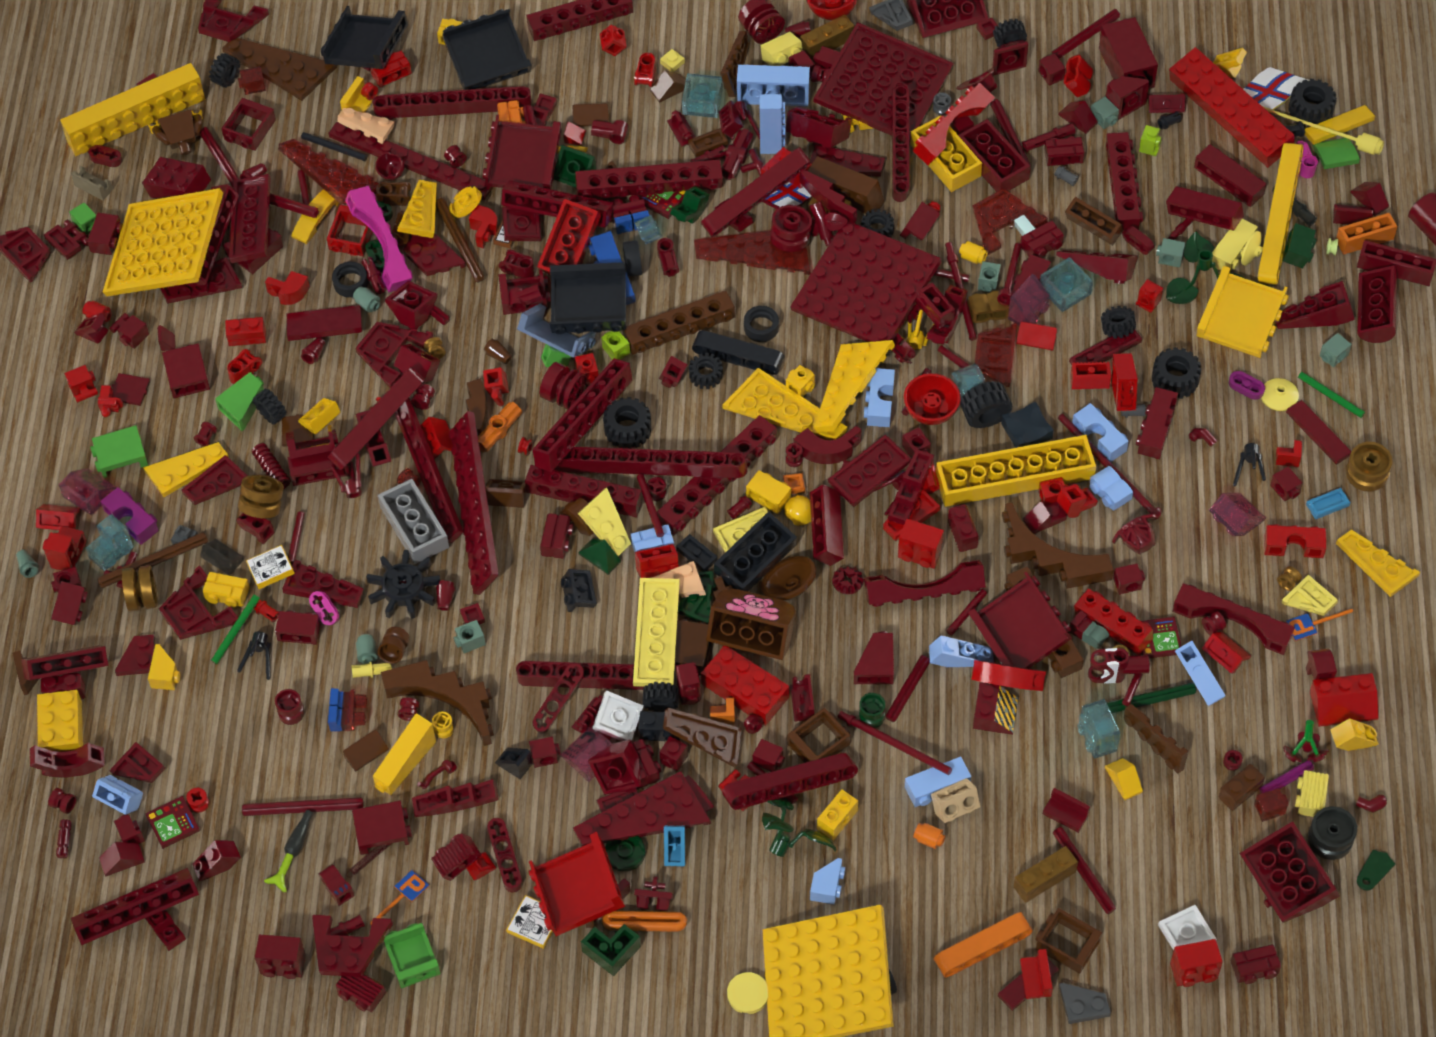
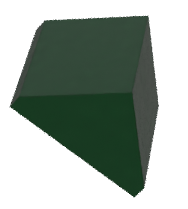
(571, 161)

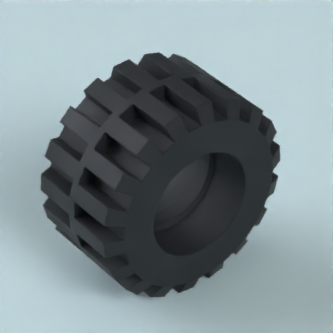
(1314, 92)
(1179, 361)
(985, 404)
(627, 435)

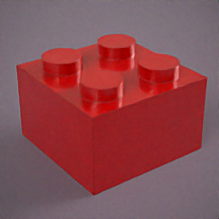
(920, 543)
(1196, 963)

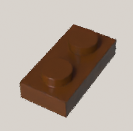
(707, 142)

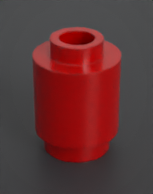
(92, 308)

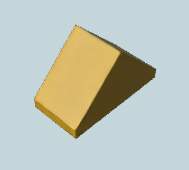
(1125, 778)

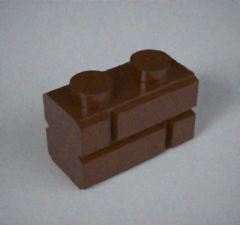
(1241, 787)

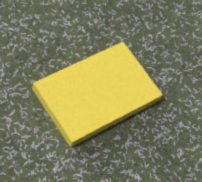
(733, 530)

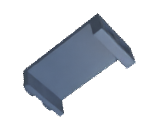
(532, 324)

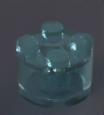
(967, 378)

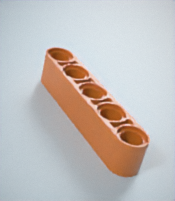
(983, 944)

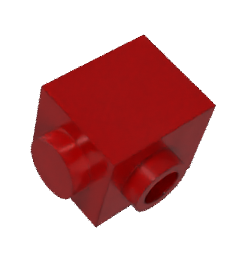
(587, 365)

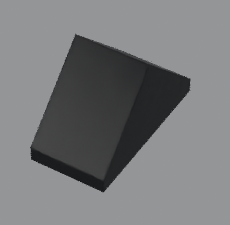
(515, 761)

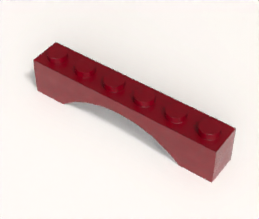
(964, 577)
(1198, 603)

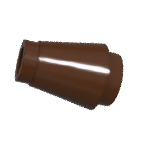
(497, 351)

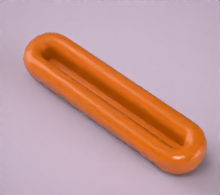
(645, 921)

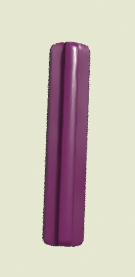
(1288, 777)

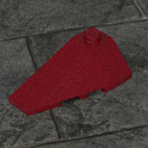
(1112, 267)
(1326, 308)

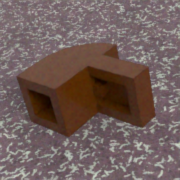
(572, 510)

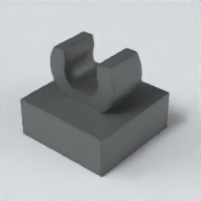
(182, 533)

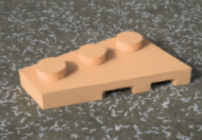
(371, 125)
(689, 579)

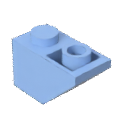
(825, 882)

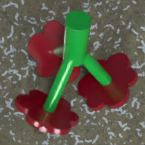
(1307, 741)

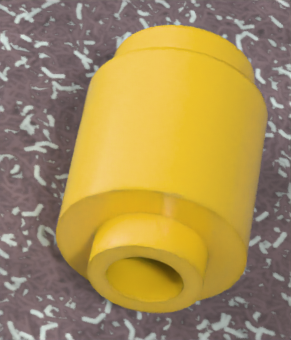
(973, 252)

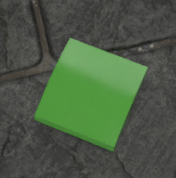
(1336, 153)

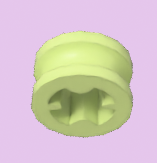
(1332, 246)

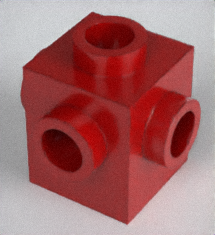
(613, 40)

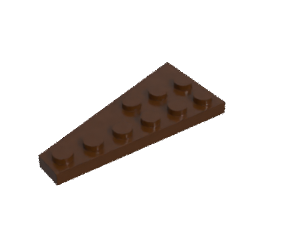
(286, 69)

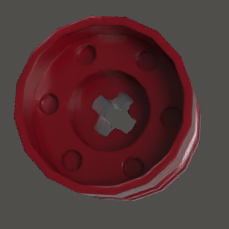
(761, 20)
(562, 385)

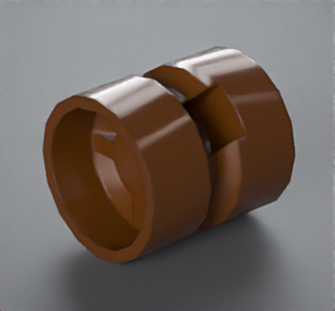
(393, 645)

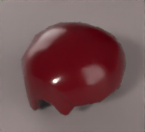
(389, 166)

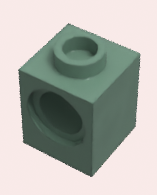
(1105, 112)
(1170, 252)
(991, 271)
(1335, 350)
(469, 629)

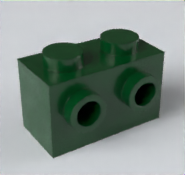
(1299, 246)

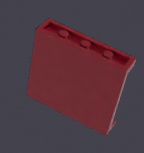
(522, 154)
(1022, 625)

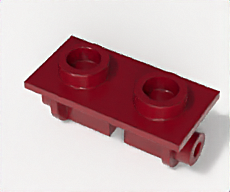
(680, 128)
(903, 352)

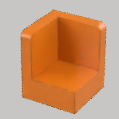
(724, 713)

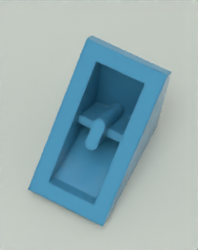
(674, 845)

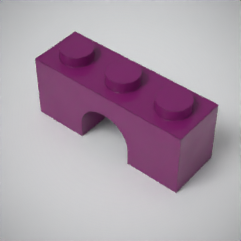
(120, 505)

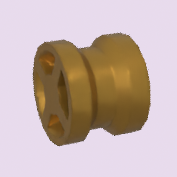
(434, 347)
(1289, 578)

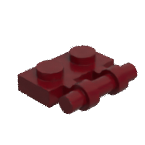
(63, 242)

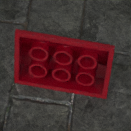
(942, 16)
(1289, 873)

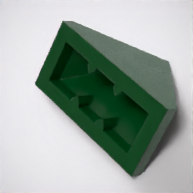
(601, 555)

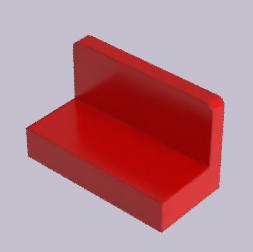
(437, 435)
(55, 516)
(1225, 651)
(1036, 975)

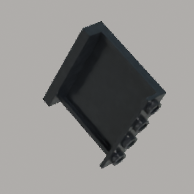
(363, 40)
(486, 50)
(588, 298)

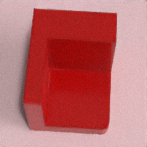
(1289, 456)

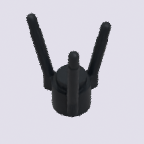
(1251, 455)
(258, 644)

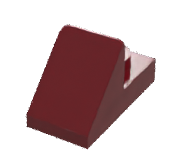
(92, 328)
(1044, 516)

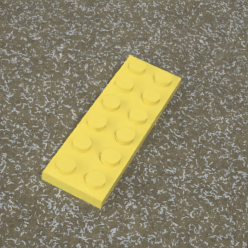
(656, 631)

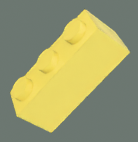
(1232, 245)

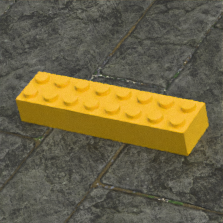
(133, 109)
(1014, 470)

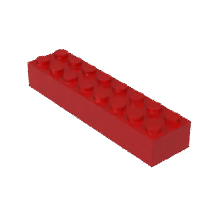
(1231, 106)

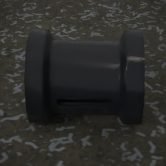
(1297, 129)

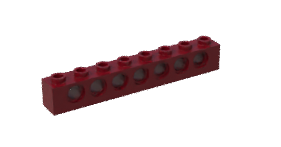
(641, 174)
(582, 415)
(667, 514)

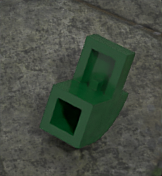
(692, 205)

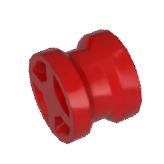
(197, 805)

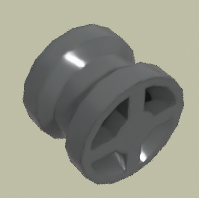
(942, 103)

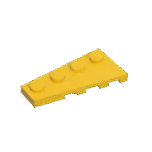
(182, 469)
(1376, 563)

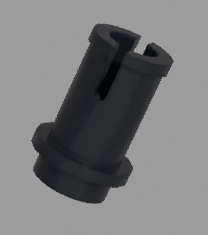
(1166, 121)

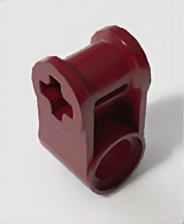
(517, 264)

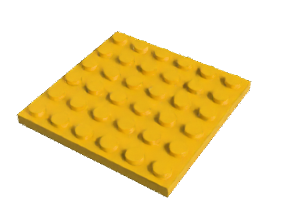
(163, 242)
(828, 975)

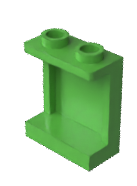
(118, 450)
(411, 955)

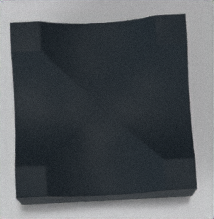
(1027, 426)

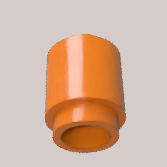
(929, 835)

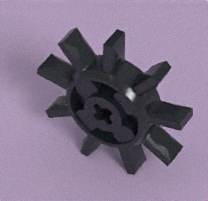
(403, 584)

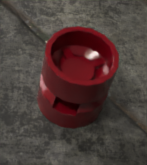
(289, 706)

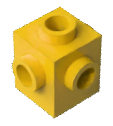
(801, 380)

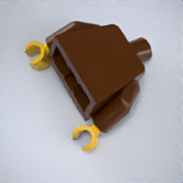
(178, 130)

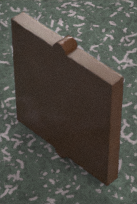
(291, 424)

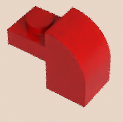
(485, 222)
(291, 290)
(1075, 500)

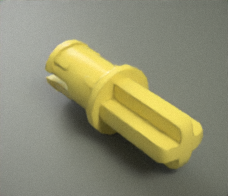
(369, 669)

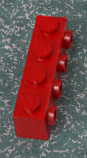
(1120, 624)

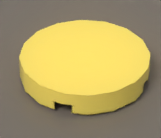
(747, 993)

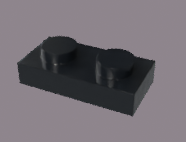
(696, 552)

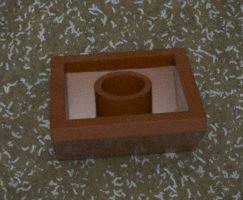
(506, 493)

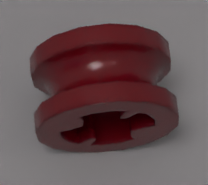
(1228, 763)

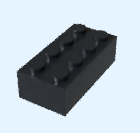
(755, 553)

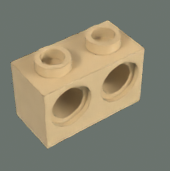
(955, 800)

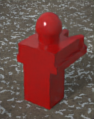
(108, 403)

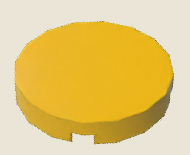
(465, 201)

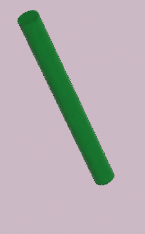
(1332, 395)
(235, 629)

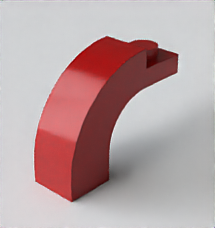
(1008, 675)

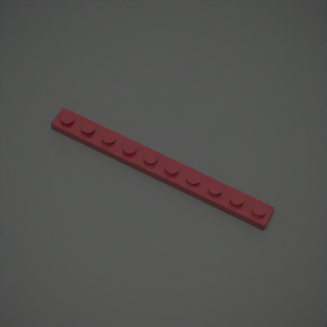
(412, 160)
(428, 471)

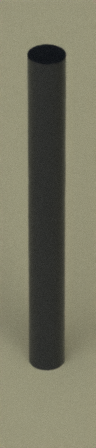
(339, 148)

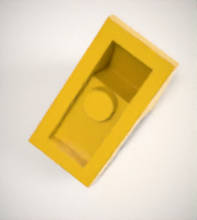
(1230, 62)

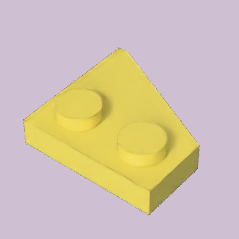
(1310, 597)

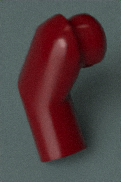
(1202, 433)

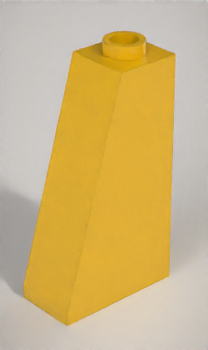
(405, 754)

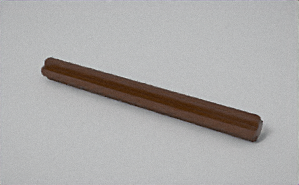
(459, 240)
(156, 558)

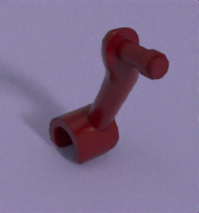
(448, 766)

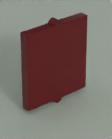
(130, 388)

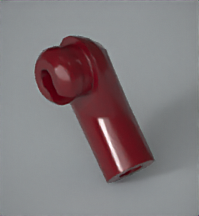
(1372, 805)

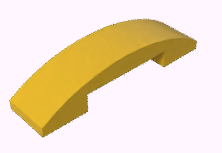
(306, 225)

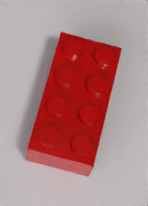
(569, 236)
(750, 685)

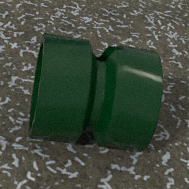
(872, 709)

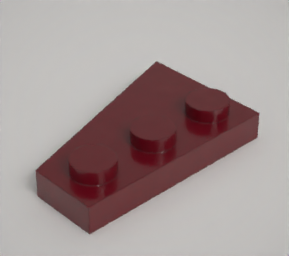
(216, 480)

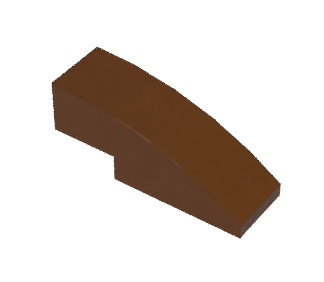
(477, 403)

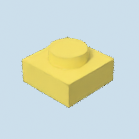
(672, 60)

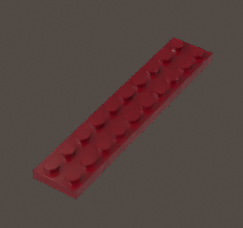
(473, 503)

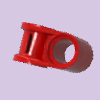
(646, 70)
(242, 365)

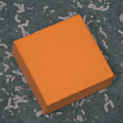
(795, 482)

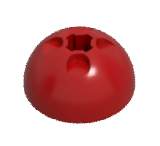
(831, 8)
(931, 399)

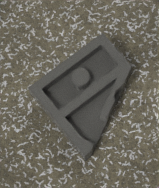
(892, 13)
(1083, 1003)

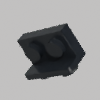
(578, 589)

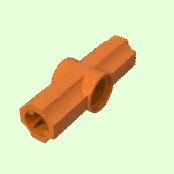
(503, 420)

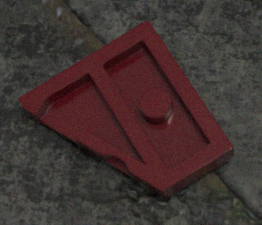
(137, 656)
(138, 765)

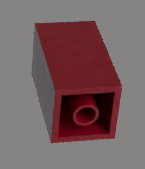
(1127, 51)

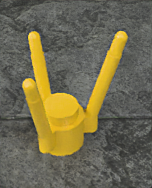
(916, 338)

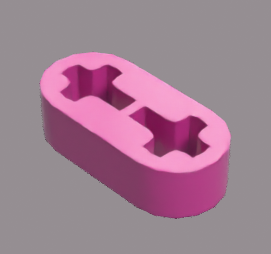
(328, 605)

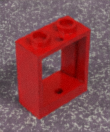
(338, 245)
(1124, 382)

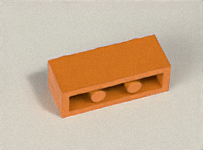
(1375, 229)

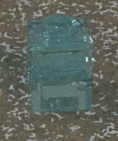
(648, 229)

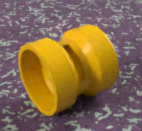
(442, 729)

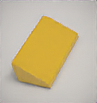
(320, 415)

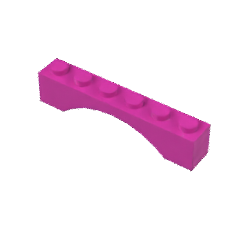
(365, 208)

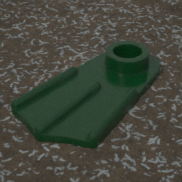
(1375, 869)

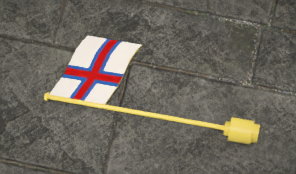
(1275, 87)

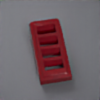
(729, 119)

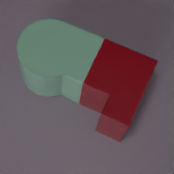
(1088, 630)

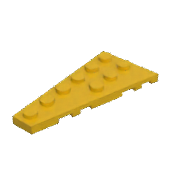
(851, 374)
(778, 405)

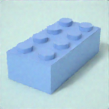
(764, 79)

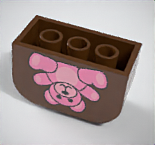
(751, 623)

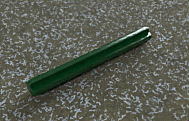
(1154, 697)

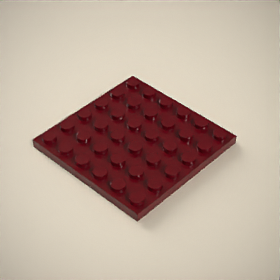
(869, 69)
(865, 284)

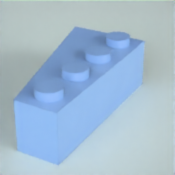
(771, 120)

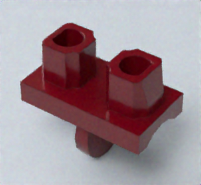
(644, 896)

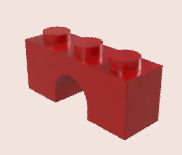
(1309, 538)

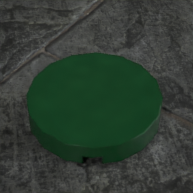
(626, 854)

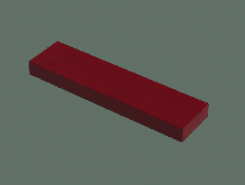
(1105, 349)
(1319, 432)

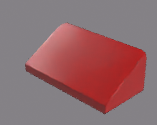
(1036, 336)

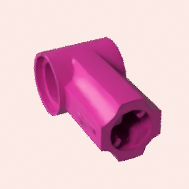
(1308, 162)

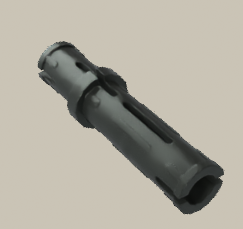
(1300, 210)

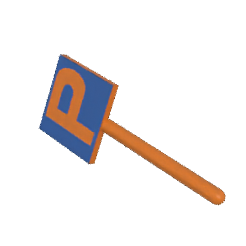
(1305, 627)
(410, 886)

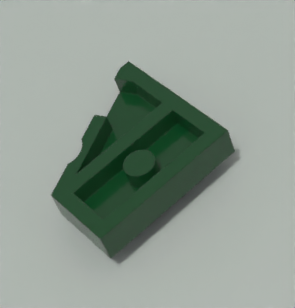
(696, 606)

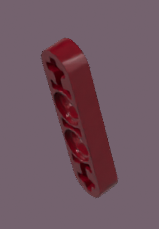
(556, 696)
(502, 855)

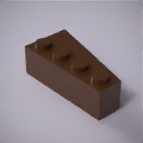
(856, 187)

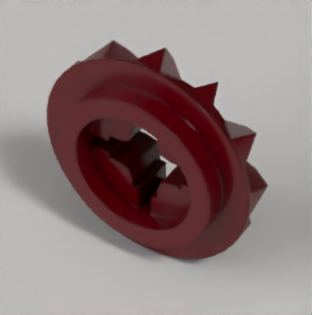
(844, 586)

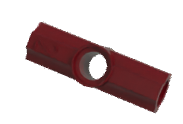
(736, 154)

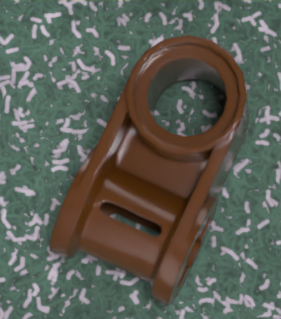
(392, 193)

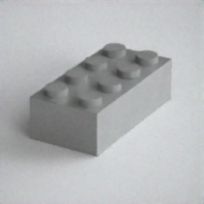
(413, 521)

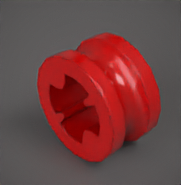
(369, 91)
(525, 446)

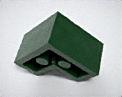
(613, 952)

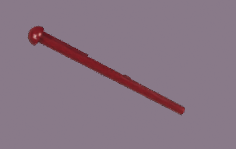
(1105, 462)

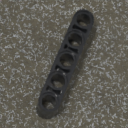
(738, 352)

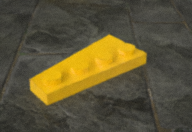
(420, 212)

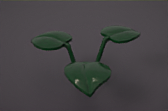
(1196, 250)
(782, 840)

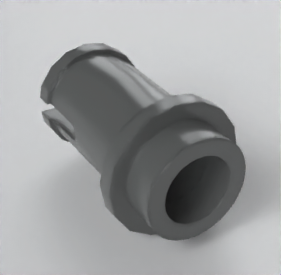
(1066, 175)
(1140, 411)

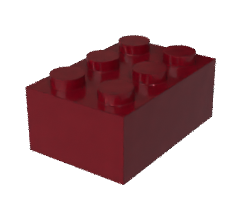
(175, 178)

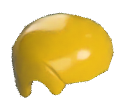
(798, 510)

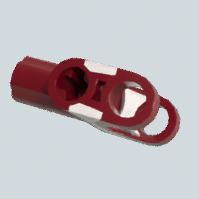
(1117, 665)

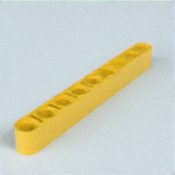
(1280, 213)

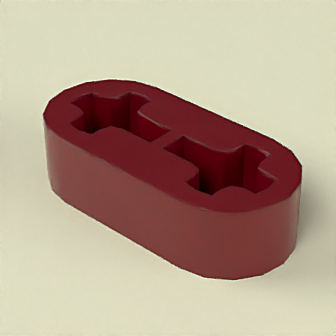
(105, 155)
(1138, 240)

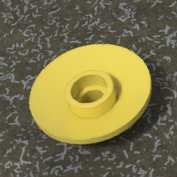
(1252, 248)
(1280, 400)

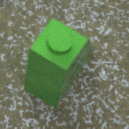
(238, 401)

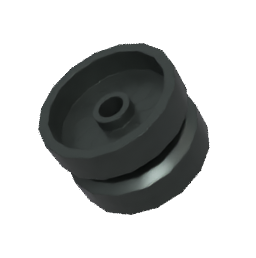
(1332, 833)

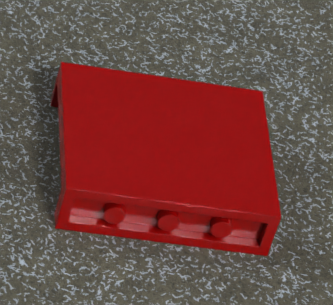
(576, 887)

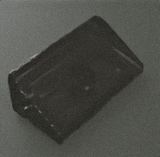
(221, 556)

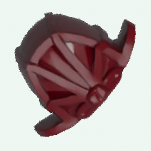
(1137, 534)

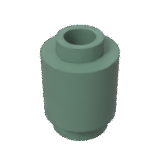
(366, 299)
(366, 649)

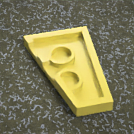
(605, 522)

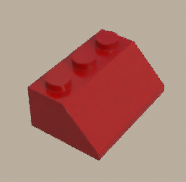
(1344, 698)

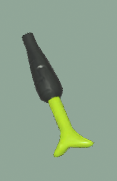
(292, 849)

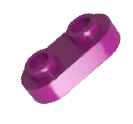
(1247, 385)

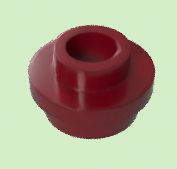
(753, 723)

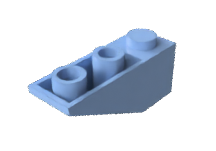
(957, 653)
(1200, 673)

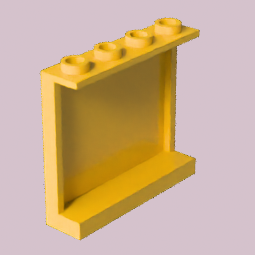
(1241, 314)

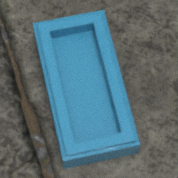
(1328, 503)

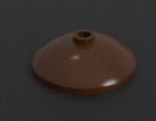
(789, 578)

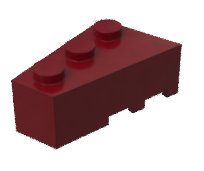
(817, 128)
(1157, 424)

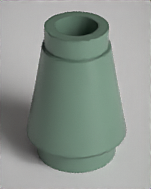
(27, 565)

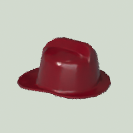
(985, 79)

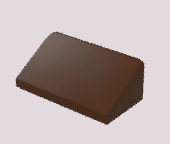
(586, 113)
(365, 750)

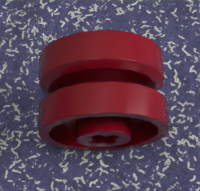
(790, 228)

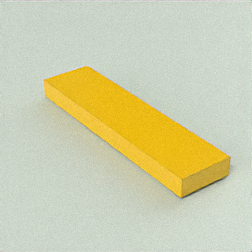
(1340, 123)

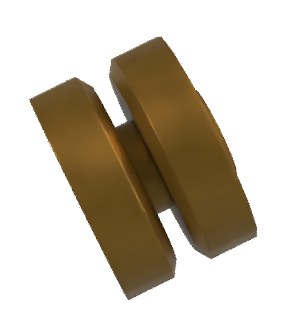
(1369, 466)
(260, 496)
(139, 588)

